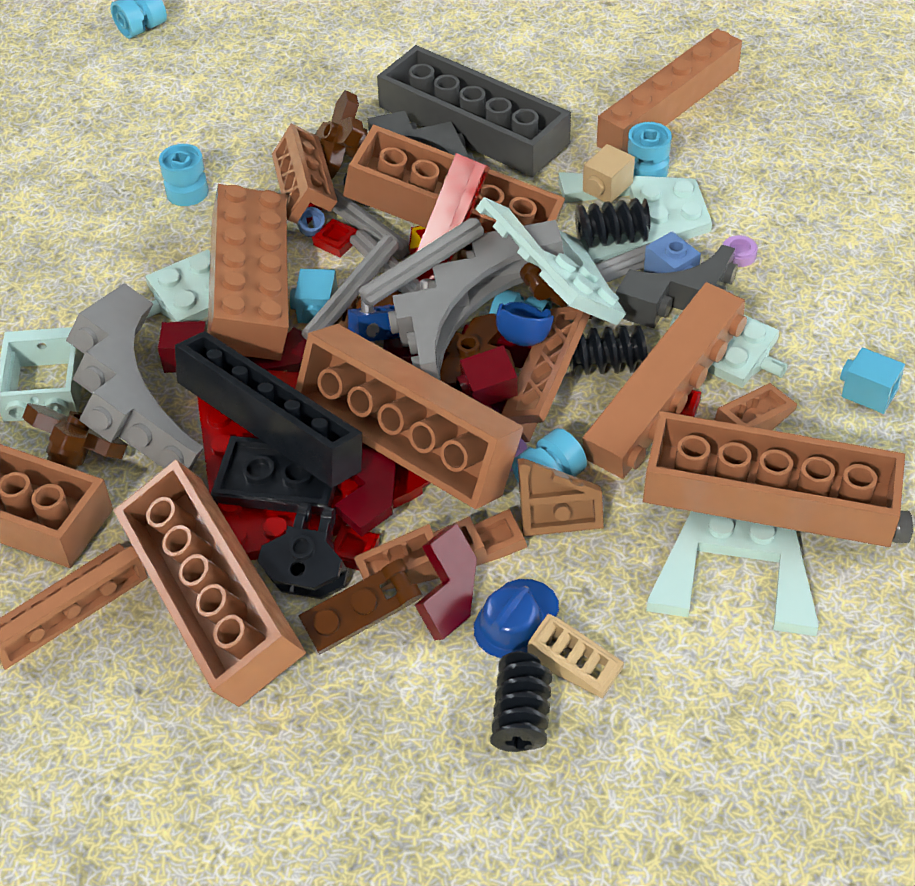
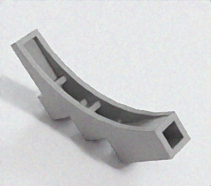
(460, 287)
(119, 396)

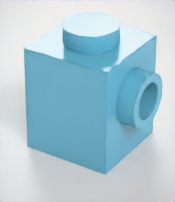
(312, 292)
(871, 379)

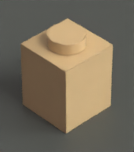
(608, 173)

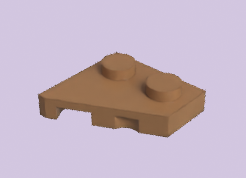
(556, 501)

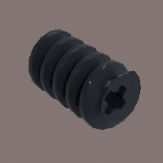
(613, 221)
(610, 350)
(521, 703)

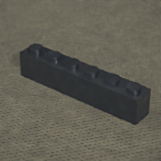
(269, 408)

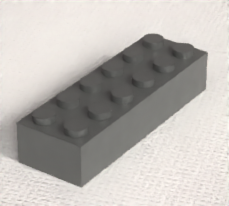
(488, 113)

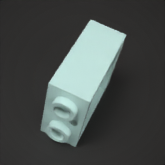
(24, 350)

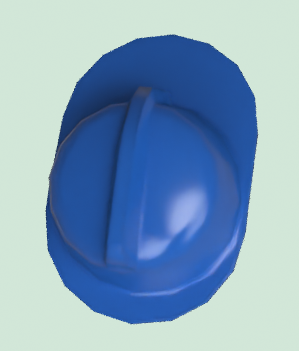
(513, 616)

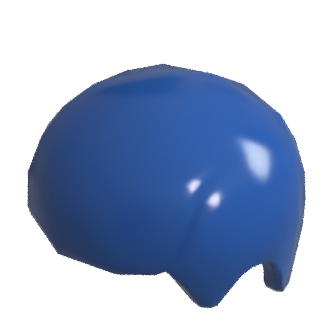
(523, 323)

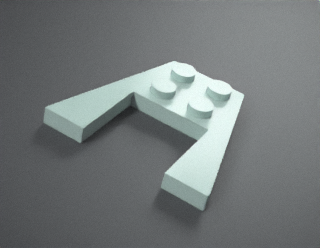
(672, 204)
(568, 274)
(743, 539)

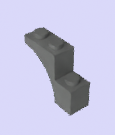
(439, 136)
(651, 295)

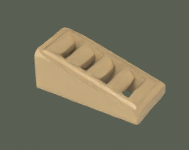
(566, 636)

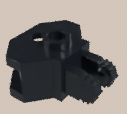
(305, 559)

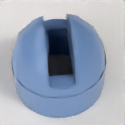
(317, 218)

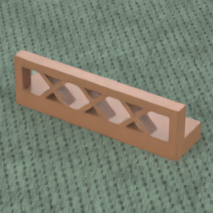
(302, 172)
(545, 370)
(68, 602)

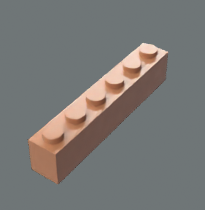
(672, 88)
(664, 379)

